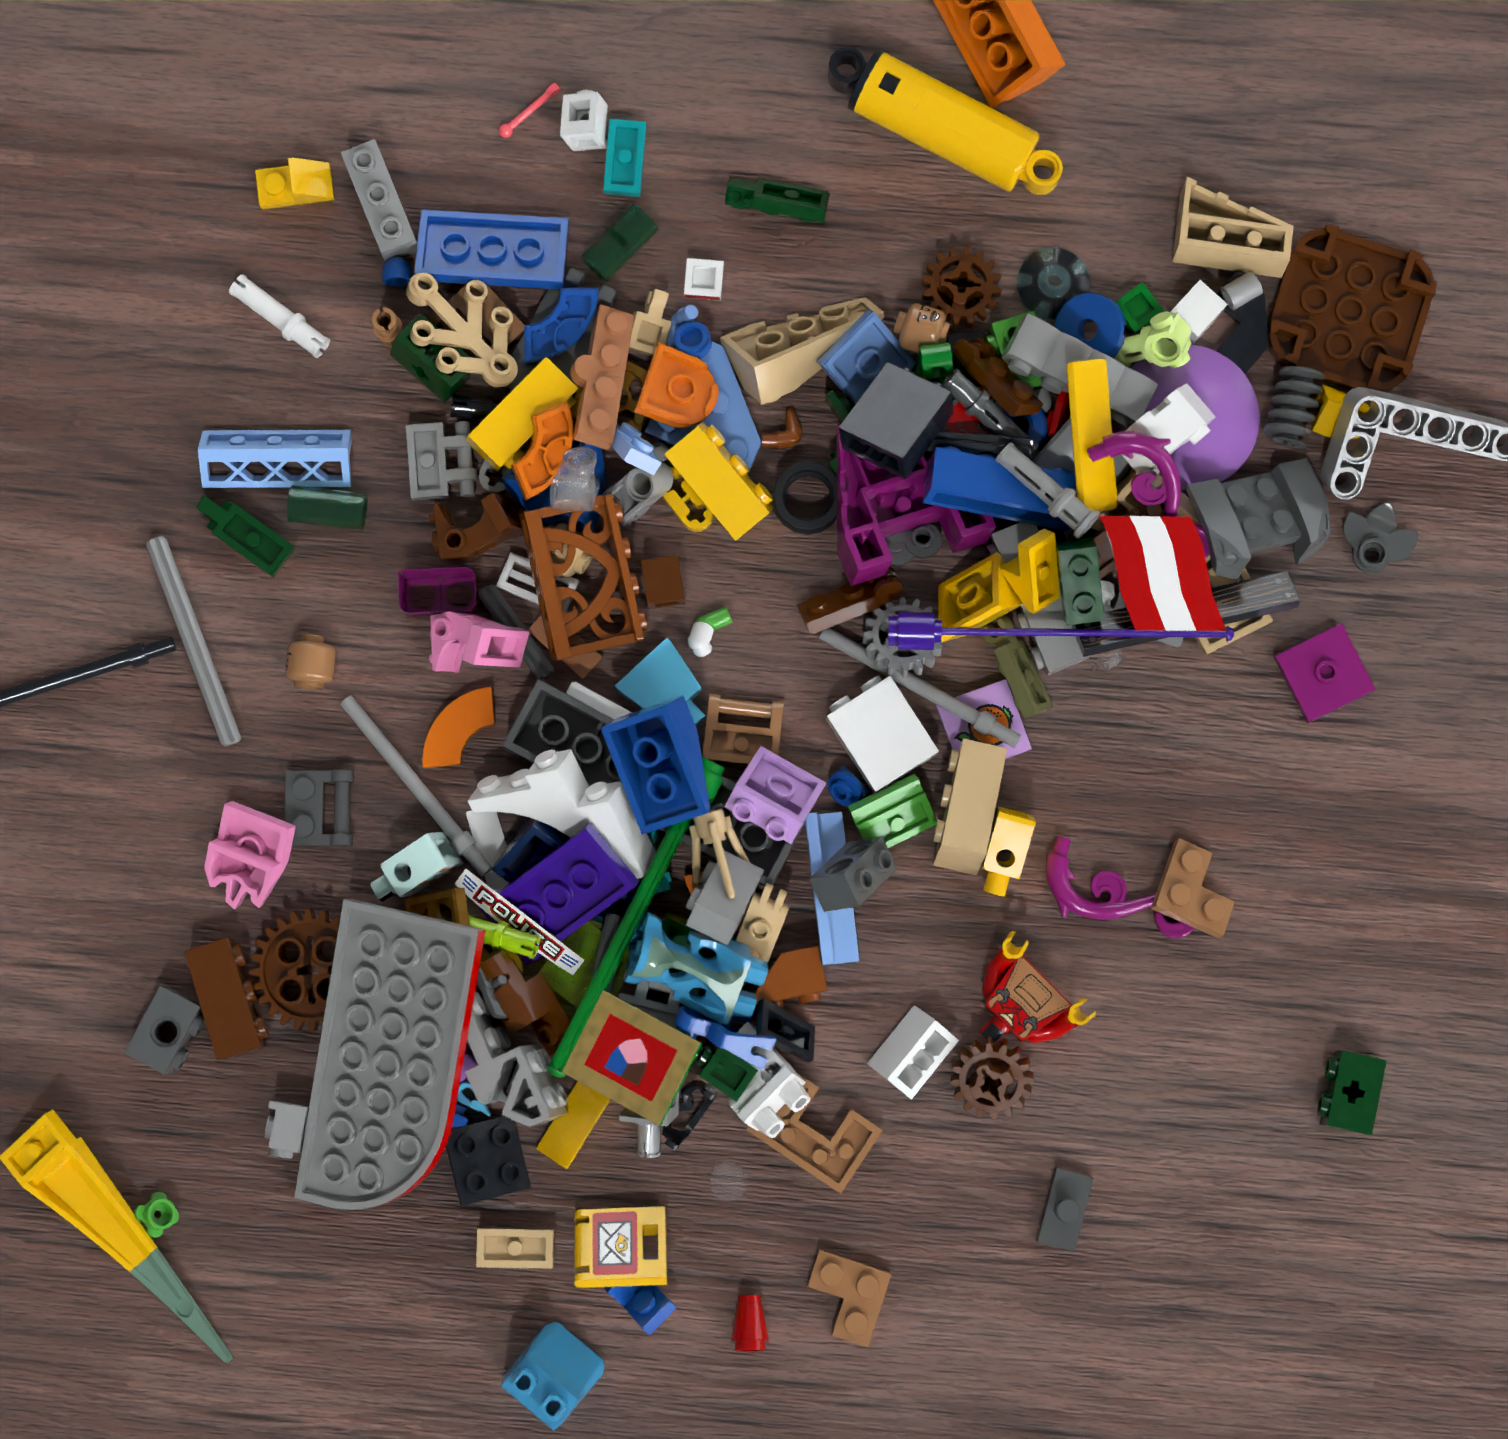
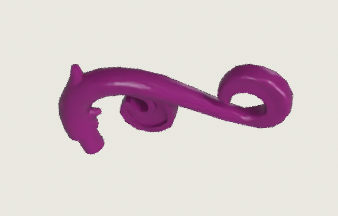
(1152, 448)
(1068, 899)

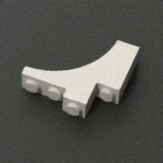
(561, 797)

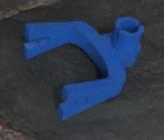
(725, 1035)

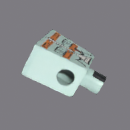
(428, 859)

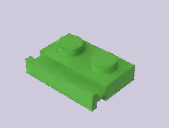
(894, 812)

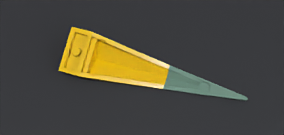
(73, 1184)

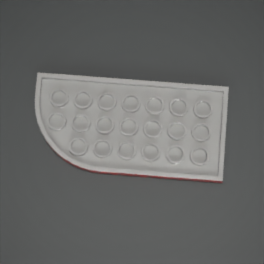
(387, 1055)

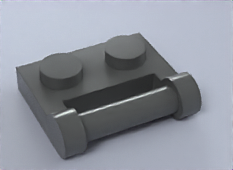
(306, 807)

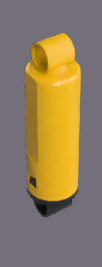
(944, 121)

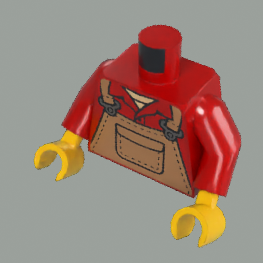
(1025, 1000)

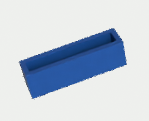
(987, 488)

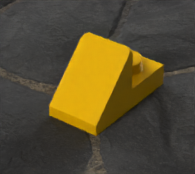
(294, 184)
(1035, 571)

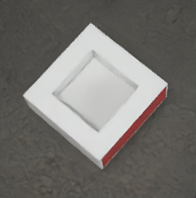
(703, 279)

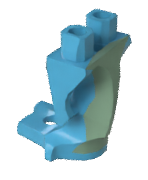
(721, 976)

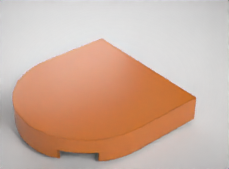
(677, 389)

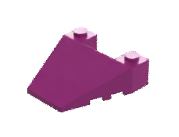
(882, 504)

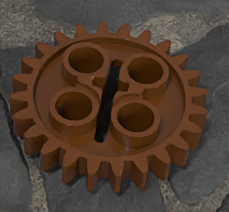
(277, 969)

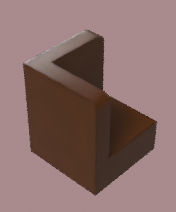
(663, 582)

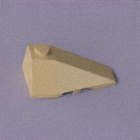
(785, 355)

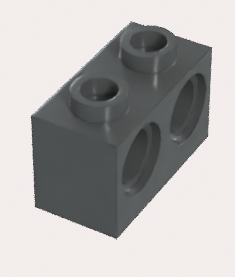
(853, 874)

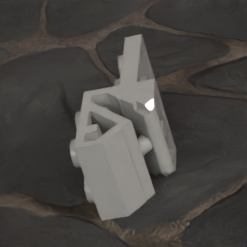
(523, 1071)

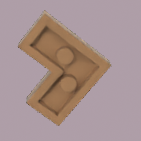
(1182, 895)
(861, 1290)

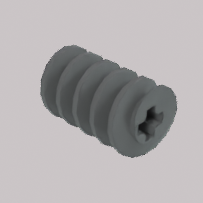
(1291, 406)

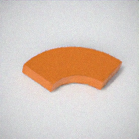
(549, 443)
(456, 726)

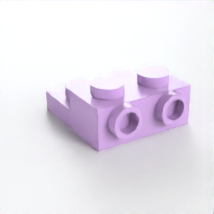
(775, 795)

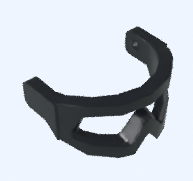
(676, 1137)

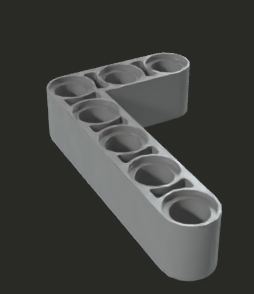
(1412, 426)

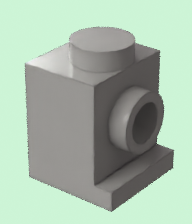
(286, 1128)

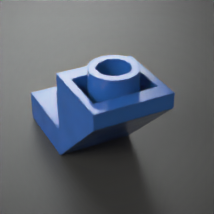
(644, 1303)

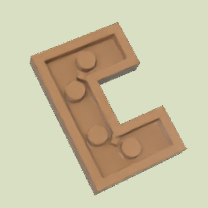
(828, 1160)

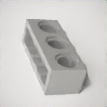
(379, 200)

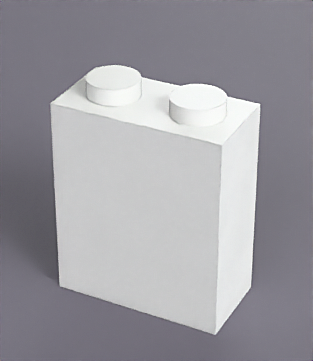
(881, 733)

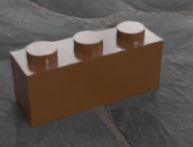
(226, 998)

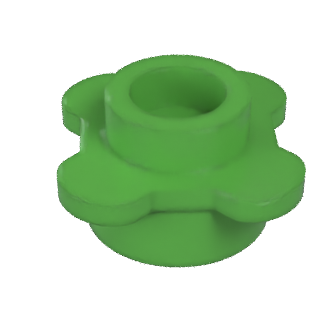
(167, 1217)

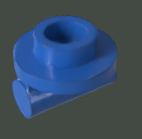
(846, 787)

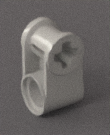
(637, 494)

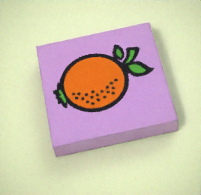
(996, 700)

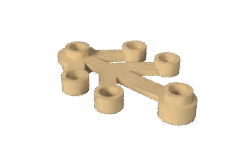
(464, 333)

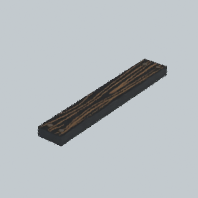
(1234, 600)

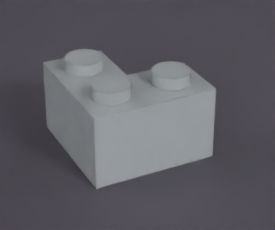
(712, 909)

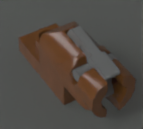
(521, 1001)

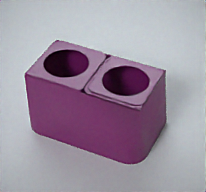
(431, 577)

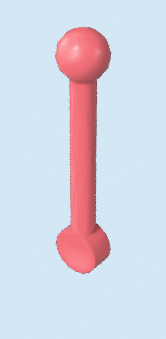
(506, 130)

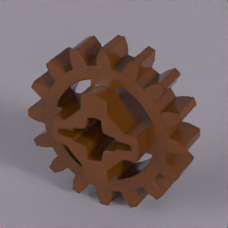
(975, 288)
(984, 1092)

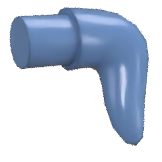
(682, 316)

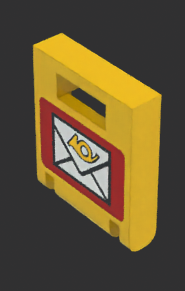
(611, 1247)

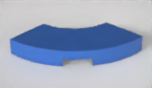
(562, 326)

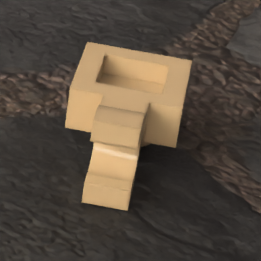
(649, 326)

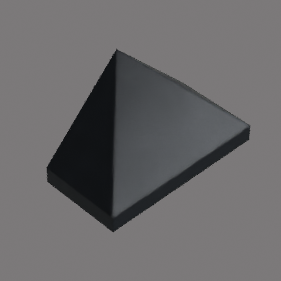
(790, 1031)

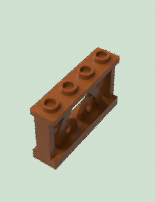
(556, 622)

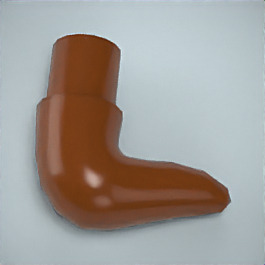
(786, 438)

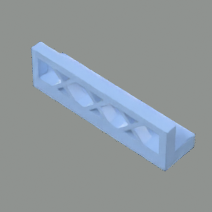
(273, 447)
(835, 927)

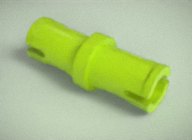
(503, 937)

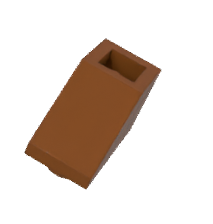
(793, 976)

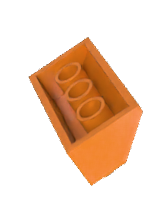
(1002, 45)

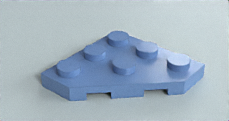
(728, 416)

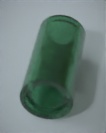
(619, 243)
(327, 507)

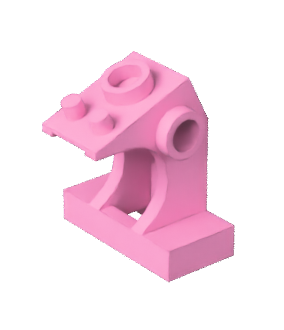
(468, 638)

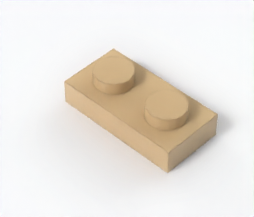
(515, 1248)

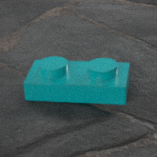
(625, 158)

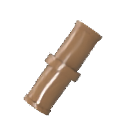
(386, 326)

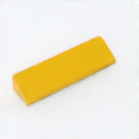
(1089, 424)
(571, 1130)

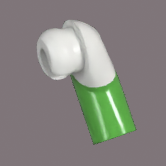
(703, 629)

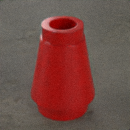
(749, 1325)

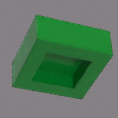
(1139, 308)

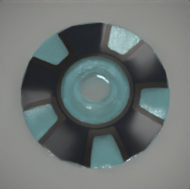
(1035, 289)

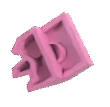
(248, 853)

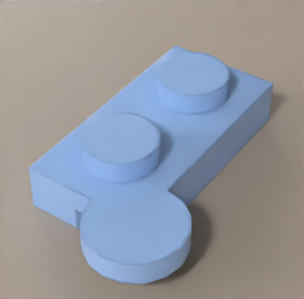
(635, 449)

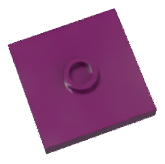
(1324, 673)

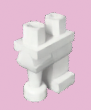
(769, 1091)

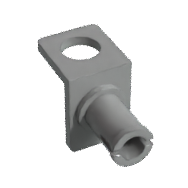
(648, 1132)

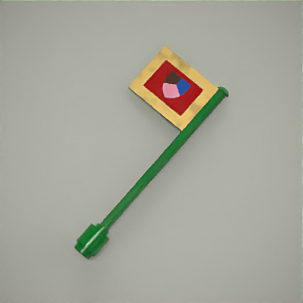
(617, 1044)

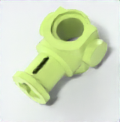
(1153, 345)

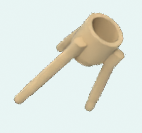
(712, 830)

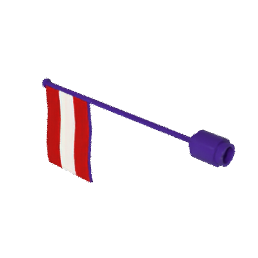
(1158, 575)

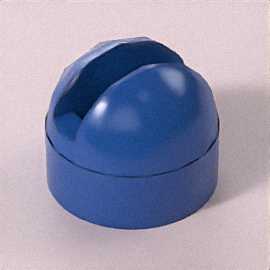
(396, 272)

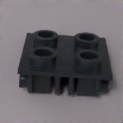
(486, 1160)

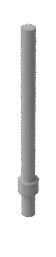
(983, 722)
(462, 841)

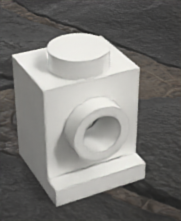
(584, 120)

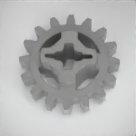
(889, 655)

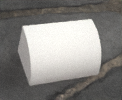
(913, 1051)

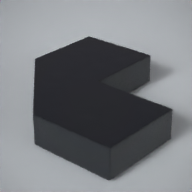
(1251, 335)

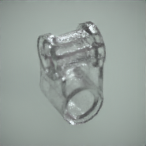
(575, 482)

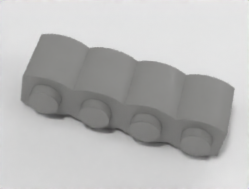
(1045, 352)

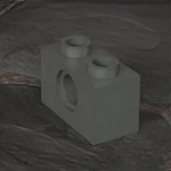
(147, 1043)

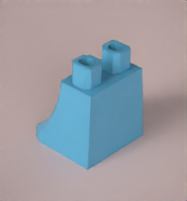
(553, 1374)

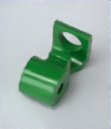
(934, 362)

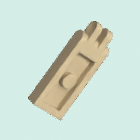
(763, 923)

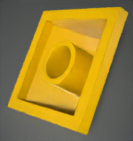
(976, 596)

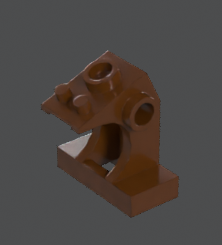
(496, 525)

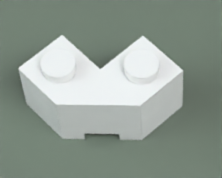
(1178, 418)

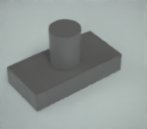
(1065, 1209)

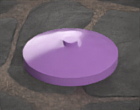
(1227, 395)

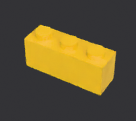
(510, 423)
(720, 480)

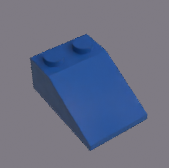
(659, 764)

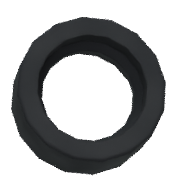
(787, 477)

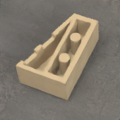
(1228, 235)

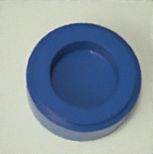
(693, 339)

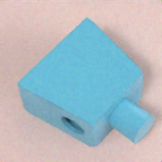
(661, 678)

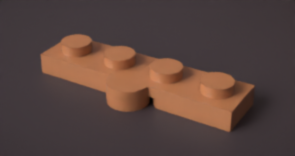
(602, 377)

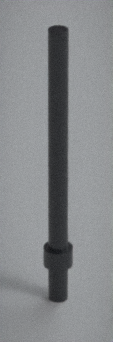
(135, 655)

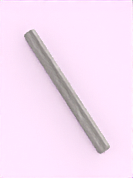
(193, 641)

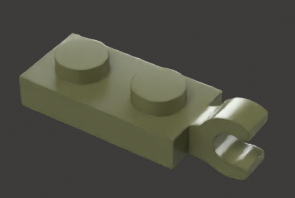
(1020, 672)

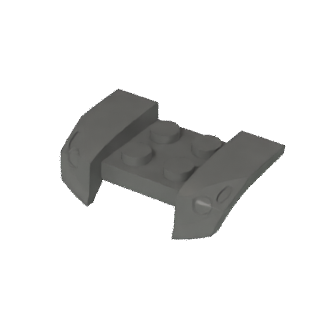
(1261, 515)

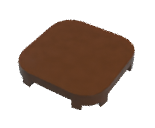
(1351, 309)

